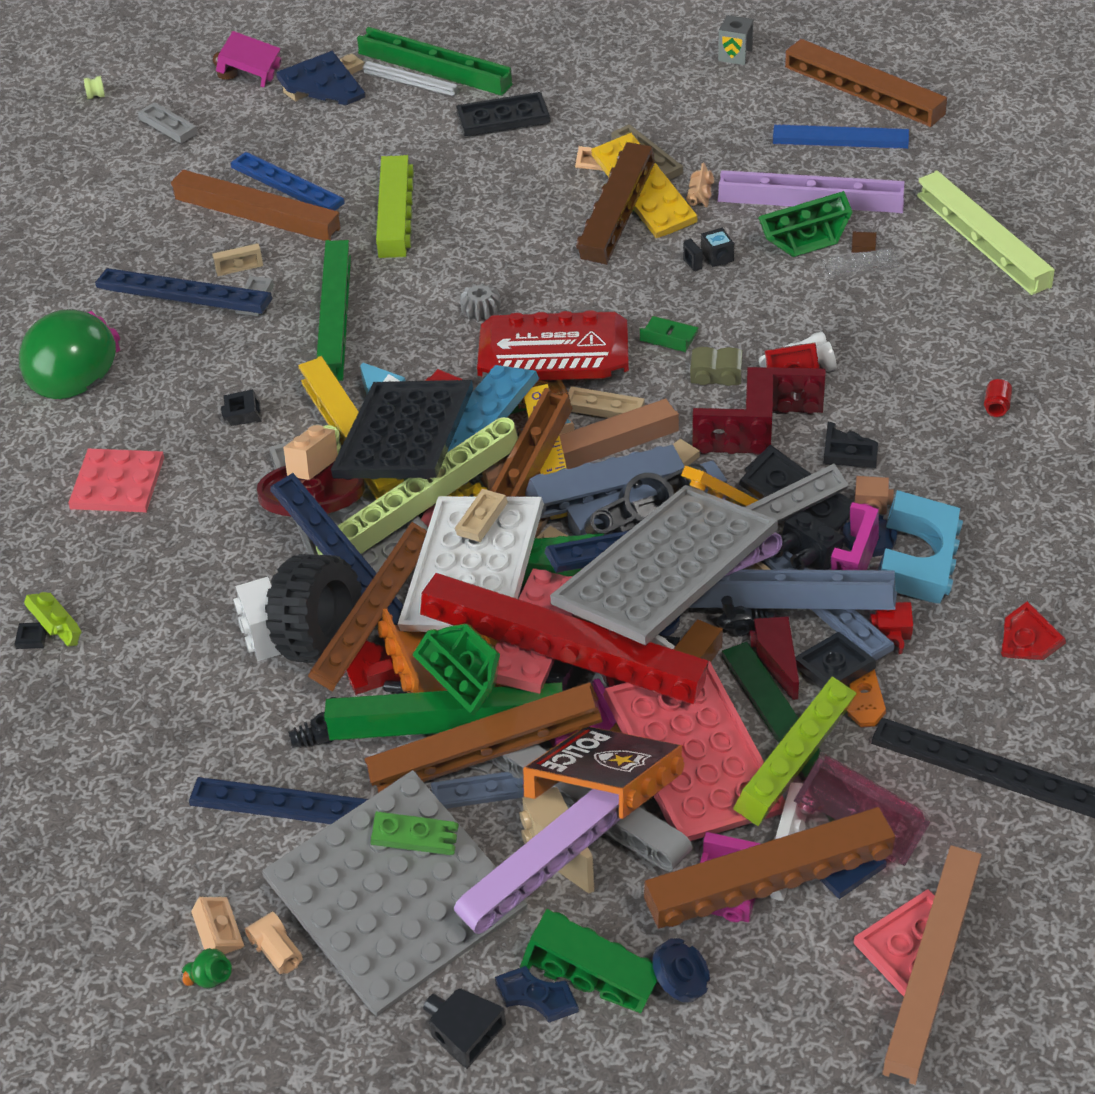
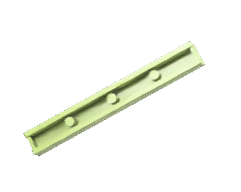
(986, 233)

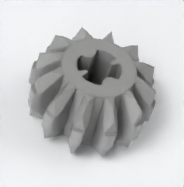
(480, 301)

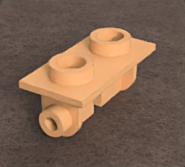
(700, 186)

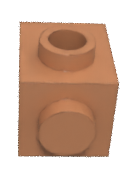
(874, 492)

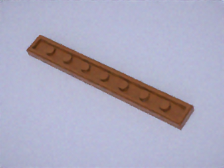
(369, 609)

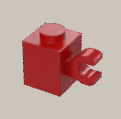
(895, 624)

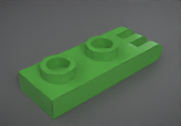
(414, 833)

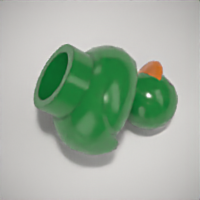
(207, 970)

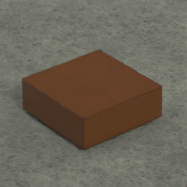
(863, 242)

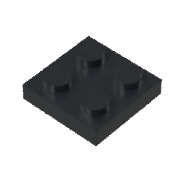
(836, 658)

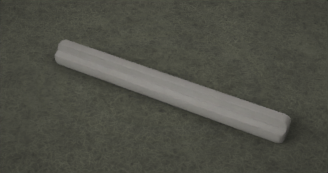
(410, 78)

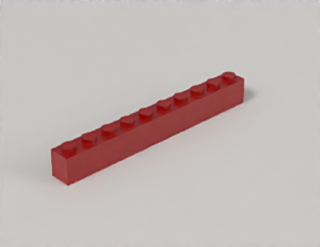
(564, 638)

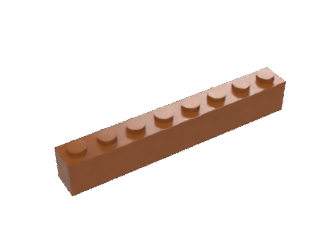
(866, 82)
(768, 868)

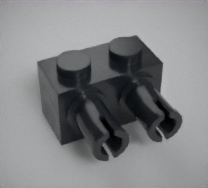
(809, 542)

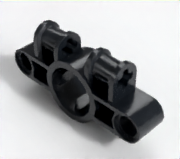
(622, 515)

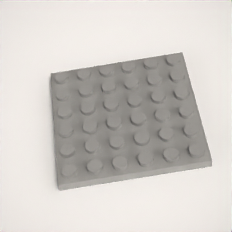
(384, 909)

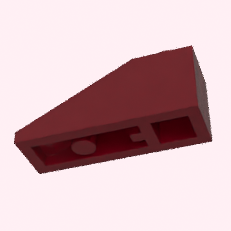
(776, 651)

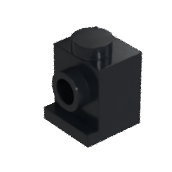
(241, 408)

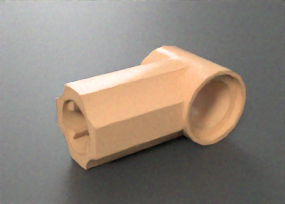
(273, 941)

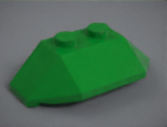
(808, 224)
(460, 663)

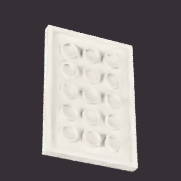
(493, 563)

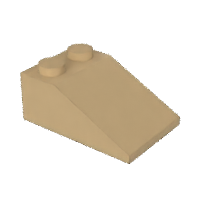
(539, 814)

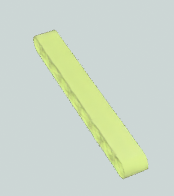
(419, 494)

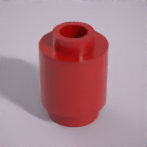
(998, 397)

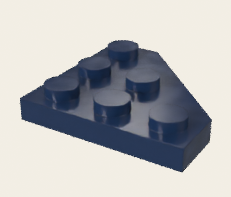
(322, 79)

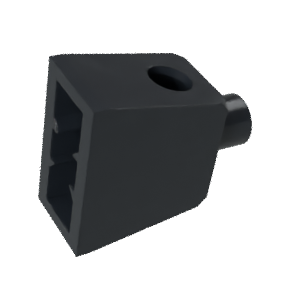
(464, 1024)

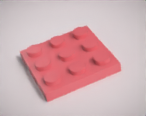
(116, 480)

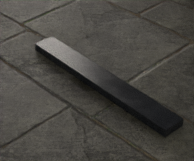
(985, 767)

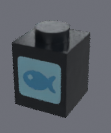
(717, 247)

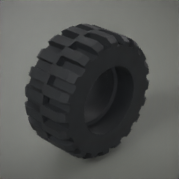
(309, 604)

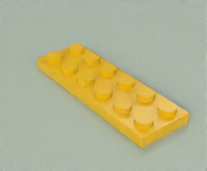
(659, 203)

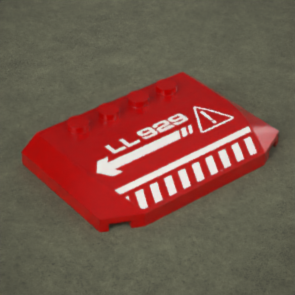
(555, 344)

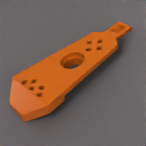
(867, 707)

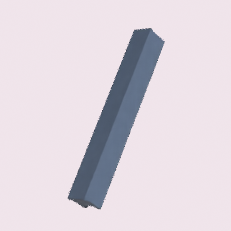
(804, 589)

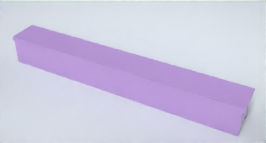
(798, 189)

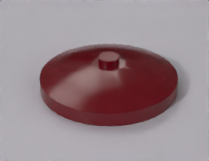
(328, 492)

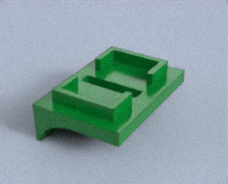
(657, 331)

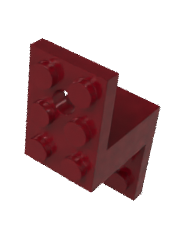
(751, 428)

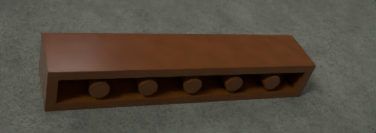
(616, 203)

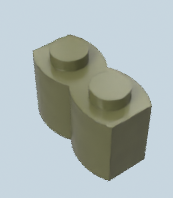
(716, 366)

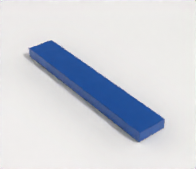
(841, 136)
(286, 182)

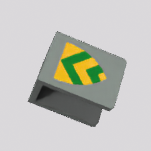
(735, 39)

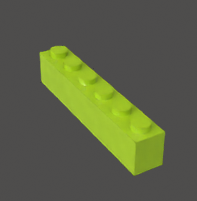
(393, 206)
(794, 751)

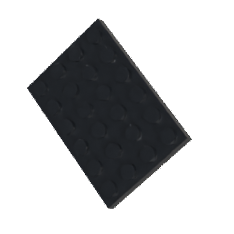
(403, 430)

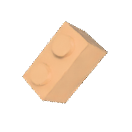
(311, 452)

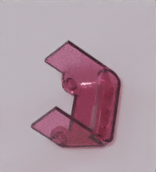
(844, 792)

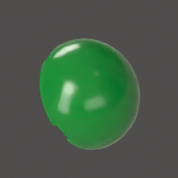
(65, 353)

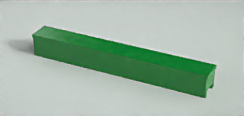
(435, 61)
(334, 306)
(417, 712)

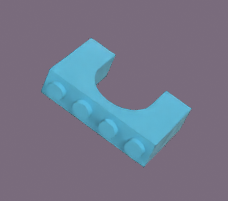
(937, 525)

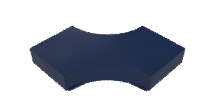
(551, 999)

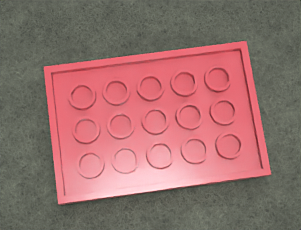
(714, 747)

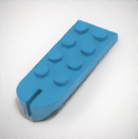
(493, 399)

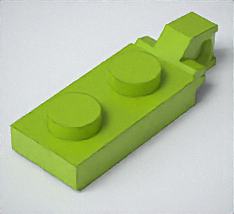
(53, 617)

